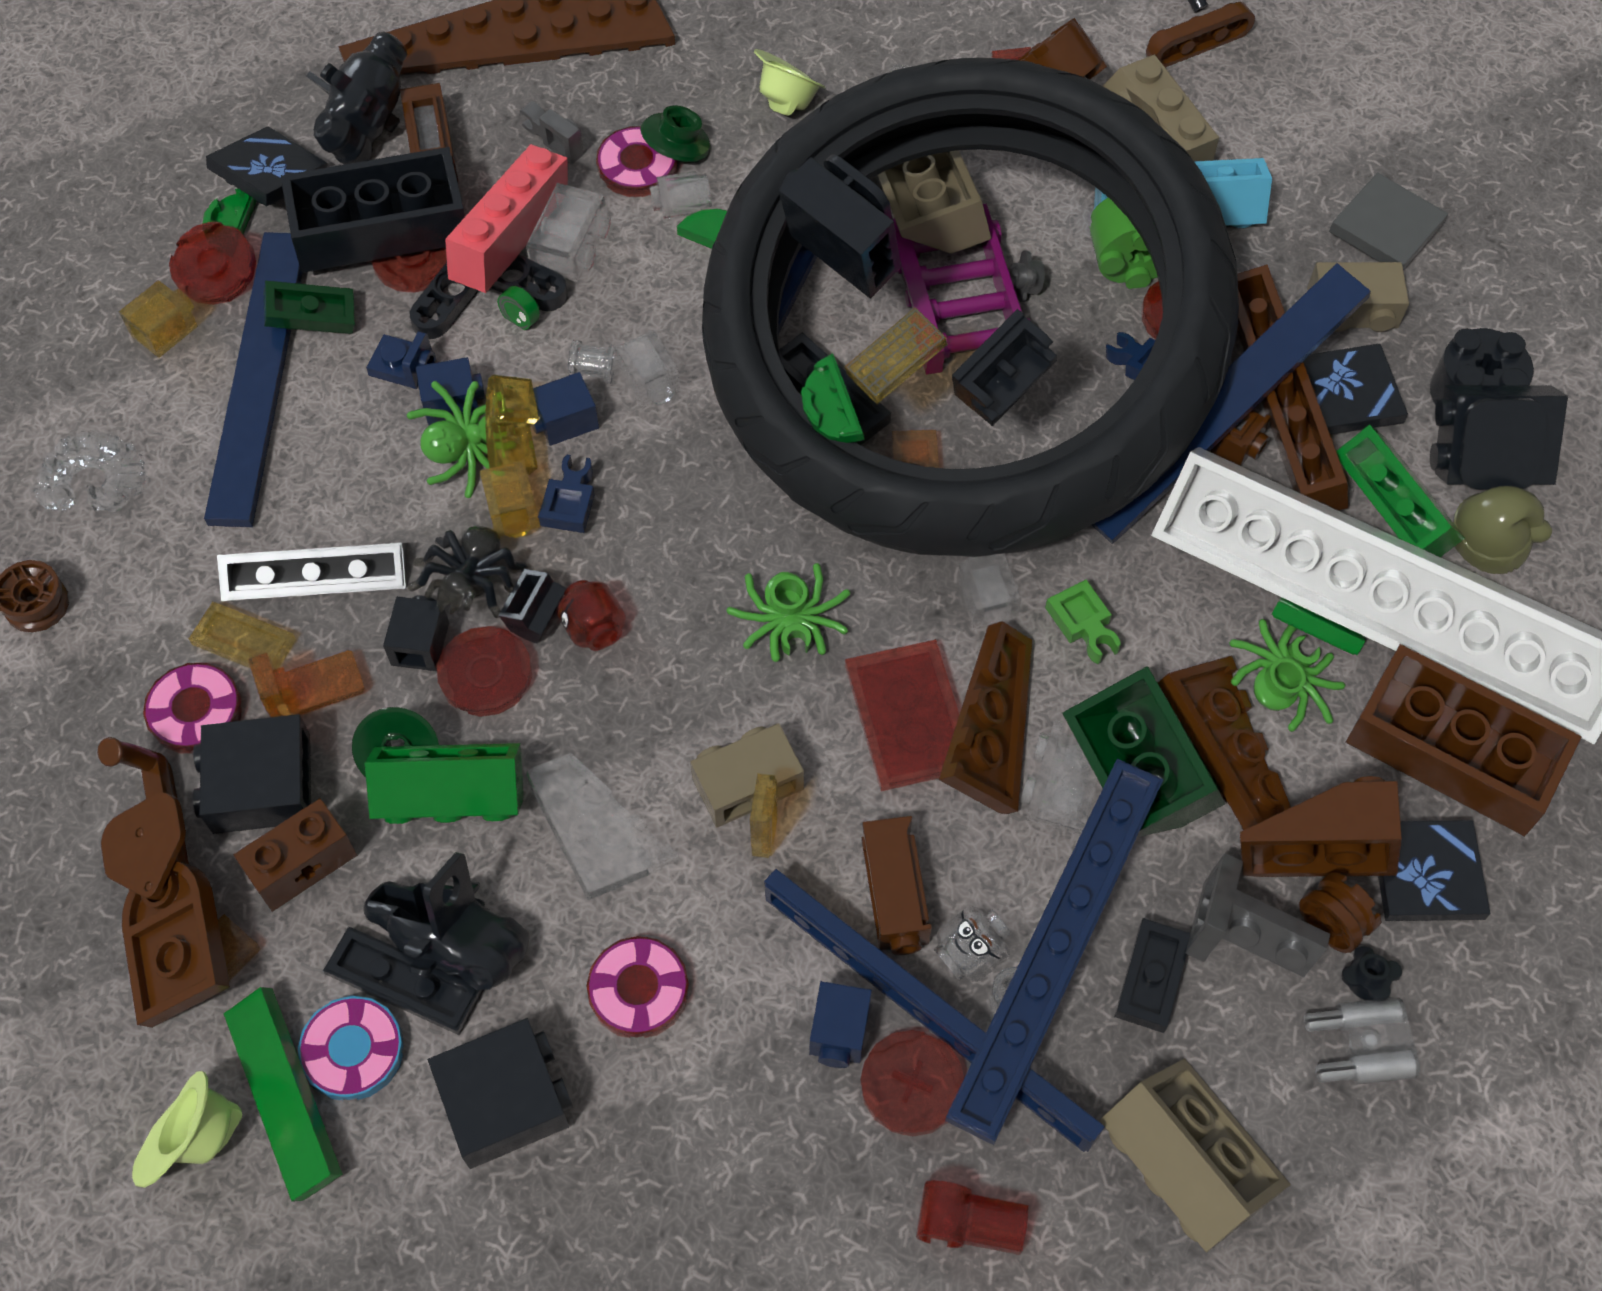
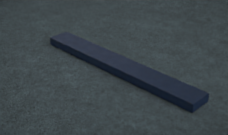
(1256, 376)
(252, 395)
(1053, 953)
(922, 1004)

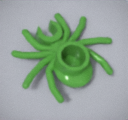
(456, 437)
(790, 611)
(1286, 674)

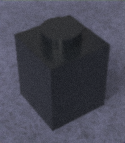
(416, 633)

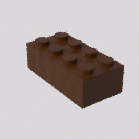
(1464, 740)

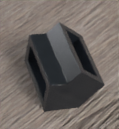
(531, 604)

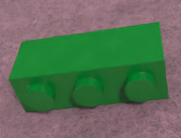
(1398, 493)
(444, 782)

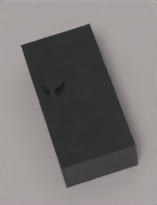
(372, 208)

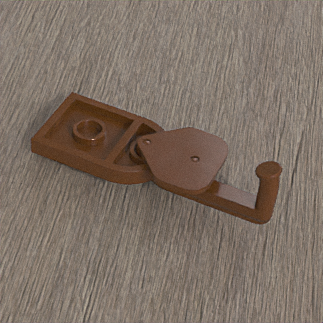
(170, 905)

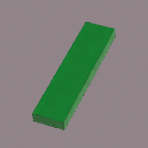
(282, 1094)

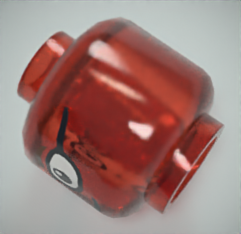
(591, 615)

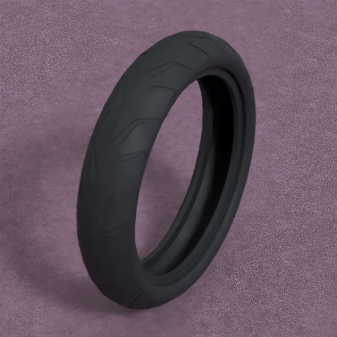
(1033, 499)

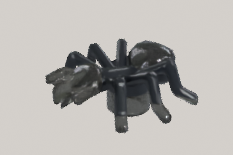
(468, 569)

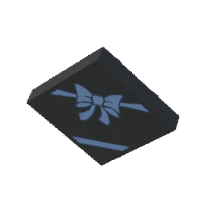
(259, 161)
(1355, 388)
(1436, 874)

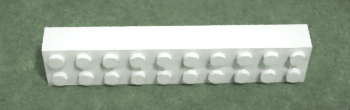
(1386, 589)

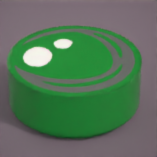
(519, 307)

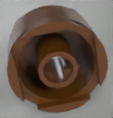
(1068, 51)

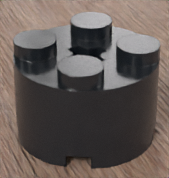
(1482, 358)

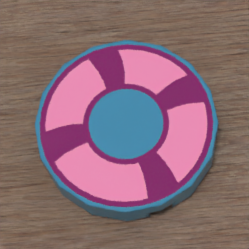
(351, 1048)

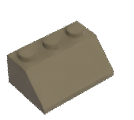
(1171, 105)
(936, 202)
(1193, 1153)

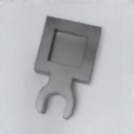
(556, 132)

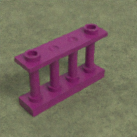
(919, 279)

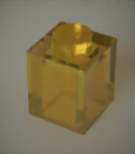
(159, 318)
(510, 499)

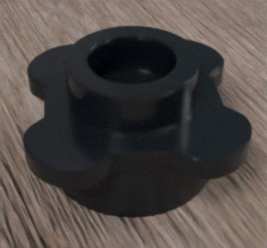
(1365, 984)

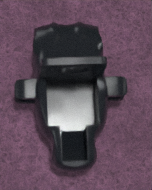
(360, 99)
(449, 927)

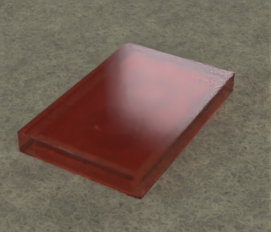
(904, 711)

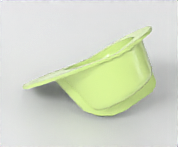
(785, 85)
(187, 1132)

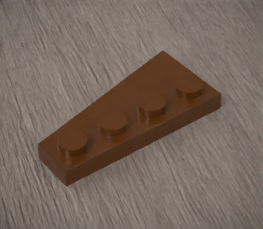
(990, 729)
(1223, 736)

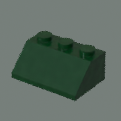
(1140, 728)

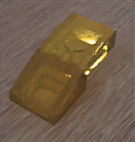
(508, 420)

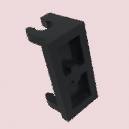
(1004, 368)

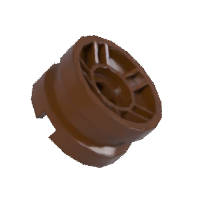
(36, 579)
(1340, 912)

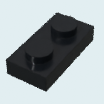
(1153, 975)

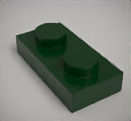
(308, 307)

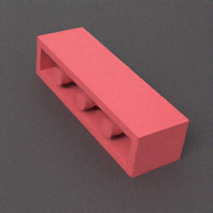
(503, 219)

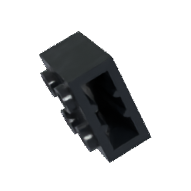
(252, 773)
(500, 1092)

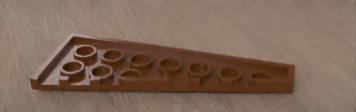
(526, 33)

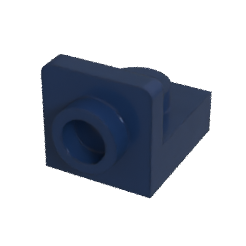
(397, 359)

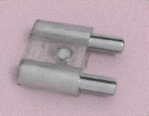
(1374, 1041)

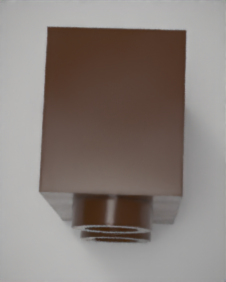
(295, 854)

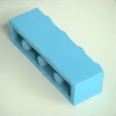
(1239, 188)

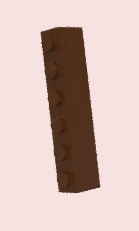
(1293, 406)

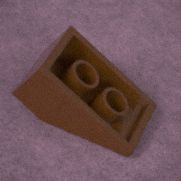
(1341, 831)

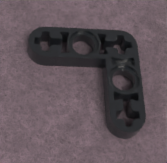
(454, 305)

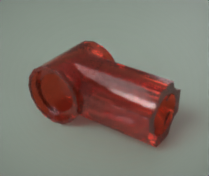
(960, 1218)

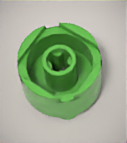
(1119, 247)

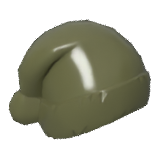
(1500, 528)

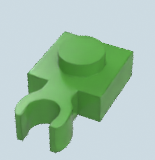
(1083, 615)

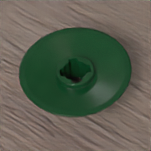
(676, 134)
(387, 725)

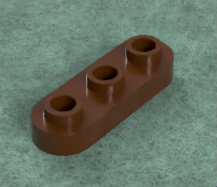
(1201, 34)

